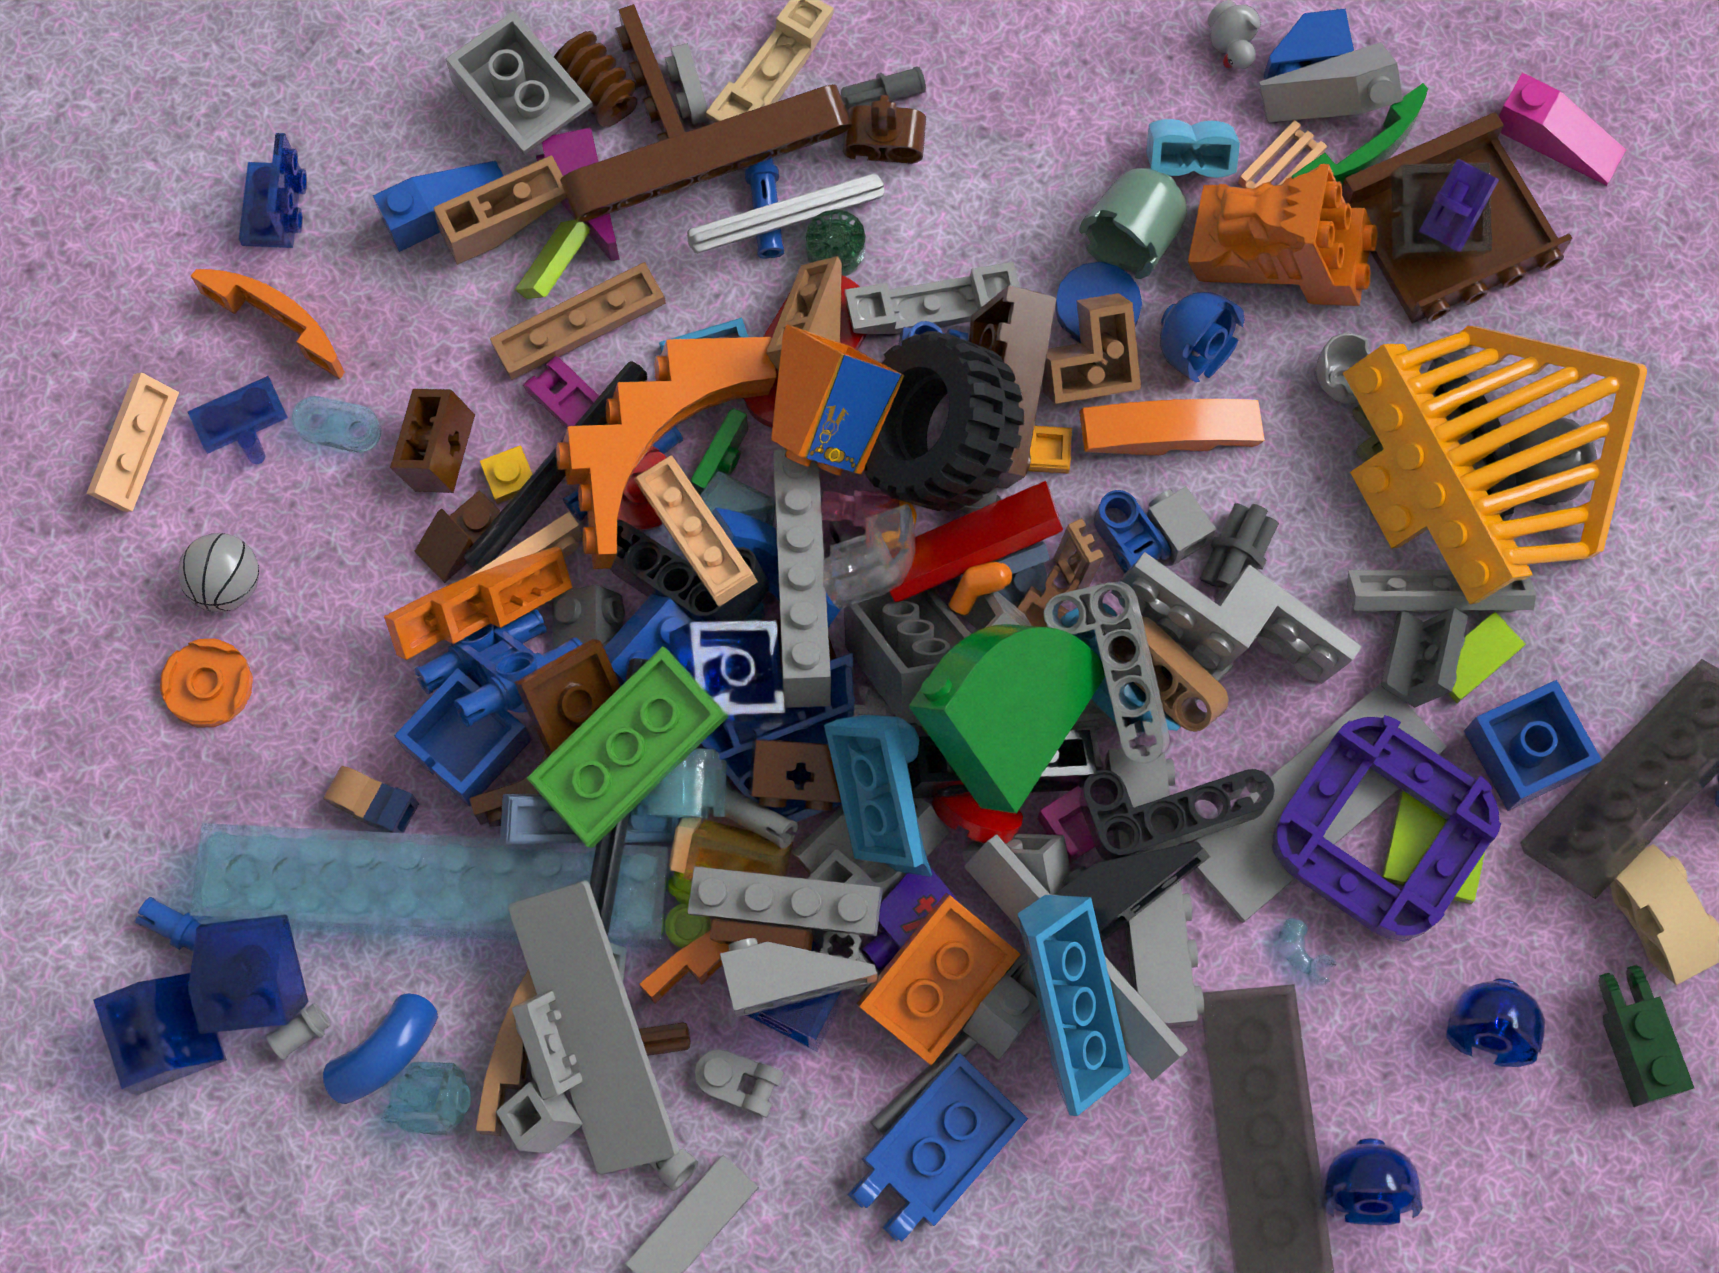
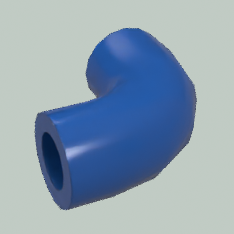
(383, 1052)

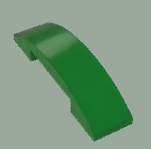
(1398, 126)

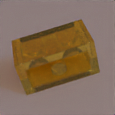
(735, 849)

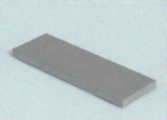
(1242, 858)

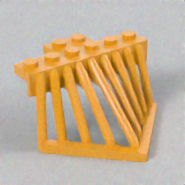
(1429, 478)

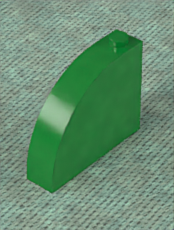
(1006, 706)

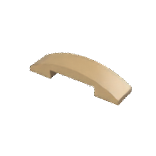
(777, 61)

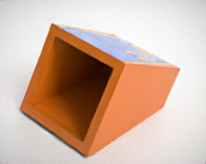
(830, 401)

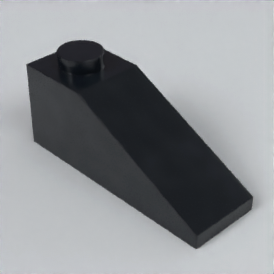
(1131, 883)

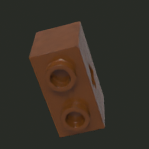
(432, 440)
(775, 757)

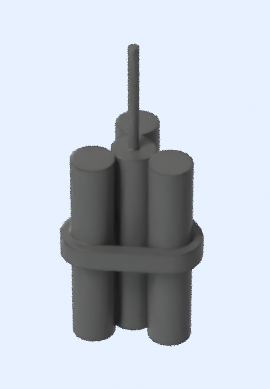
(1239, 545)

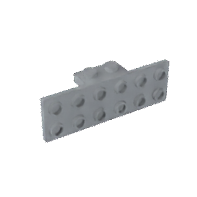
(585, 1031)

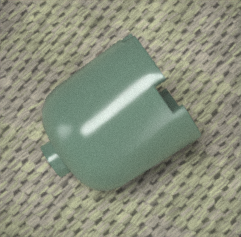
(1135, 221)

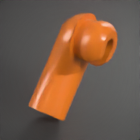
(977, 582)

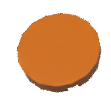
(217, 693)

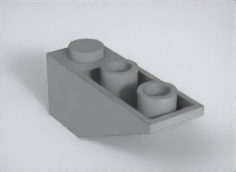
(1005, 1010)

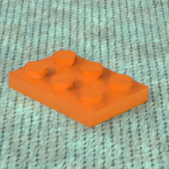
(938, 978)

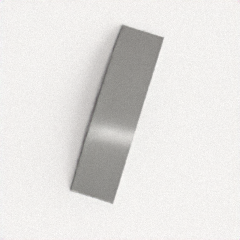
(944, 303)

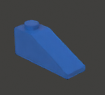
(409, 204)

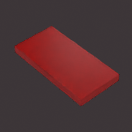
(980, 538)

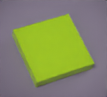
(1411, 836)

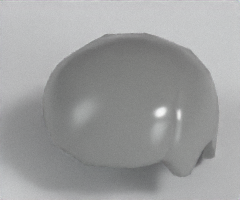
(1335, 358)

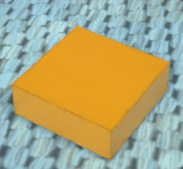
(1051, 449)

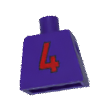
(902, 914)

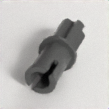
(893, 85)

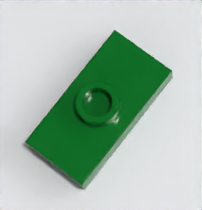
(723, 450)

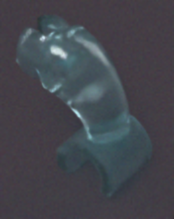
(1293, 948)

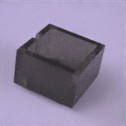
(1413, 195)

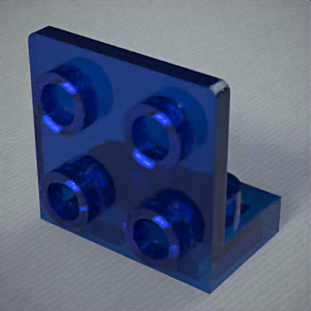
(271, 199)

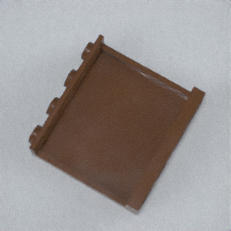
(1519, 228)

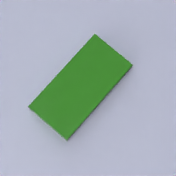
(627, 747)

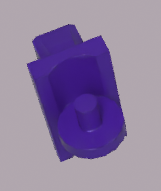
(1459, 205)

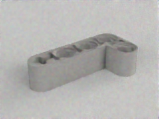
(1117, 672)

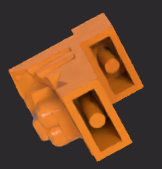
(1285, 236)

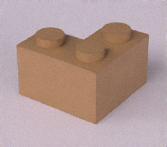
(1103, 360)

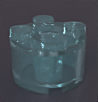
(689, 789)

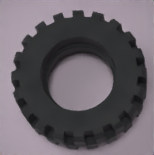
(977, 432)

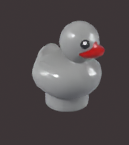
(1232, 31)

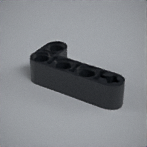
(663, 573)
(1177, 807)

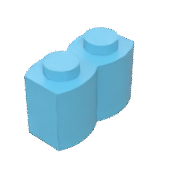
(1205, 147)

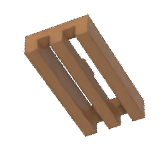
(1083, 563)

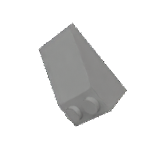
(516, 83)

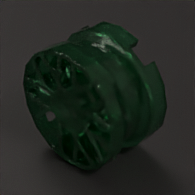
(836, 239)

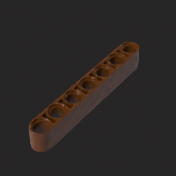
(705, 153)

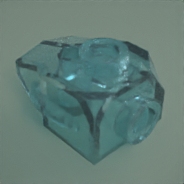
(428, 1098)

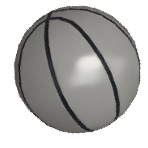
(218, 572)

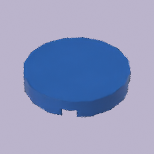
(1093, 281)

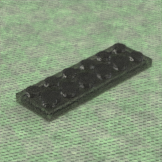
(1634, 787)
(1266, 1131)

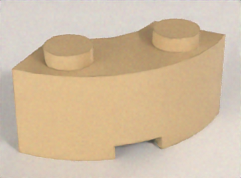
(1667, 915)

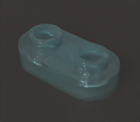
(338, 424)

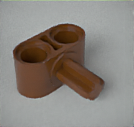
(885, 132)

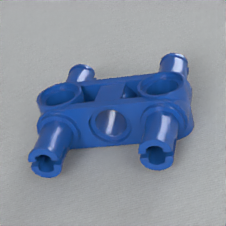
(494, 662)

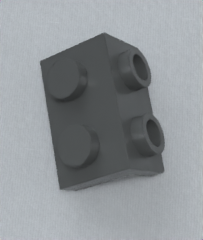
(587, 615)
(1424, 656)

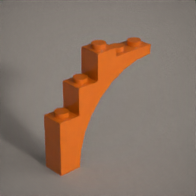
(688, 380)

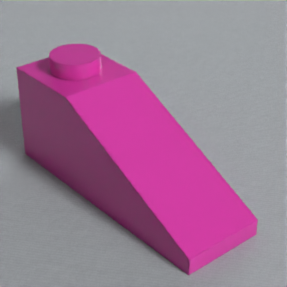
(1559, 129)

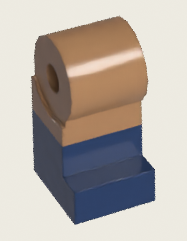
(371, 801)

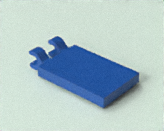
(938, 1146)

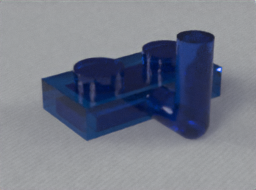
(238, 418)

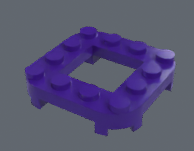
(1427, 777)

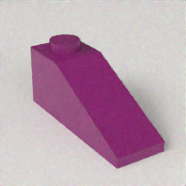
(572, 152)

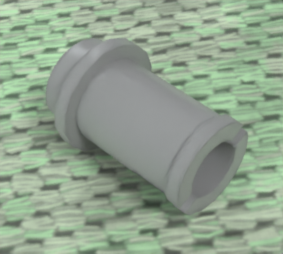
(302, 1028)

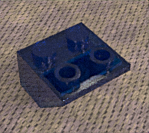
(155, 1034)

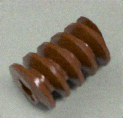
(598, 78)

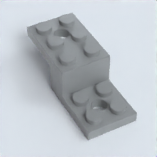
(1242, 611)

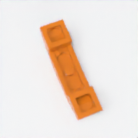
(234, 289)

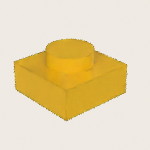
(506, 473)

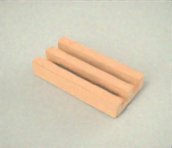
(1303, 140)

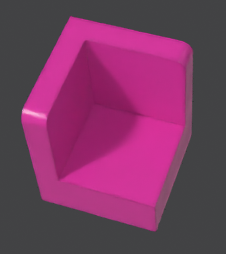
(1066, 819)

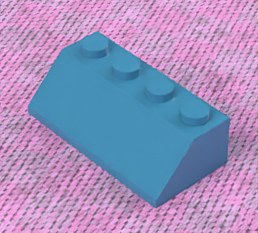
(1074, 998)

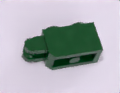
(1643, 1040)

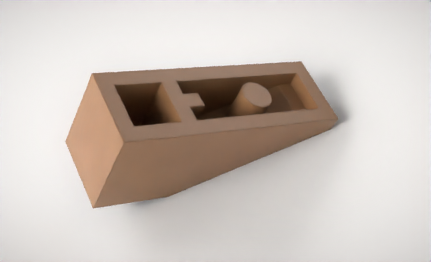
(499, 209)
(812, 304)

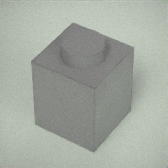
(1181, 522)
(538, 1123)

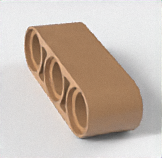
(1188, 682)

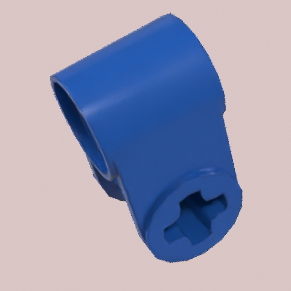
(1132, 537)

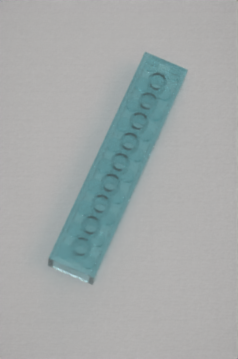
(411, 882)

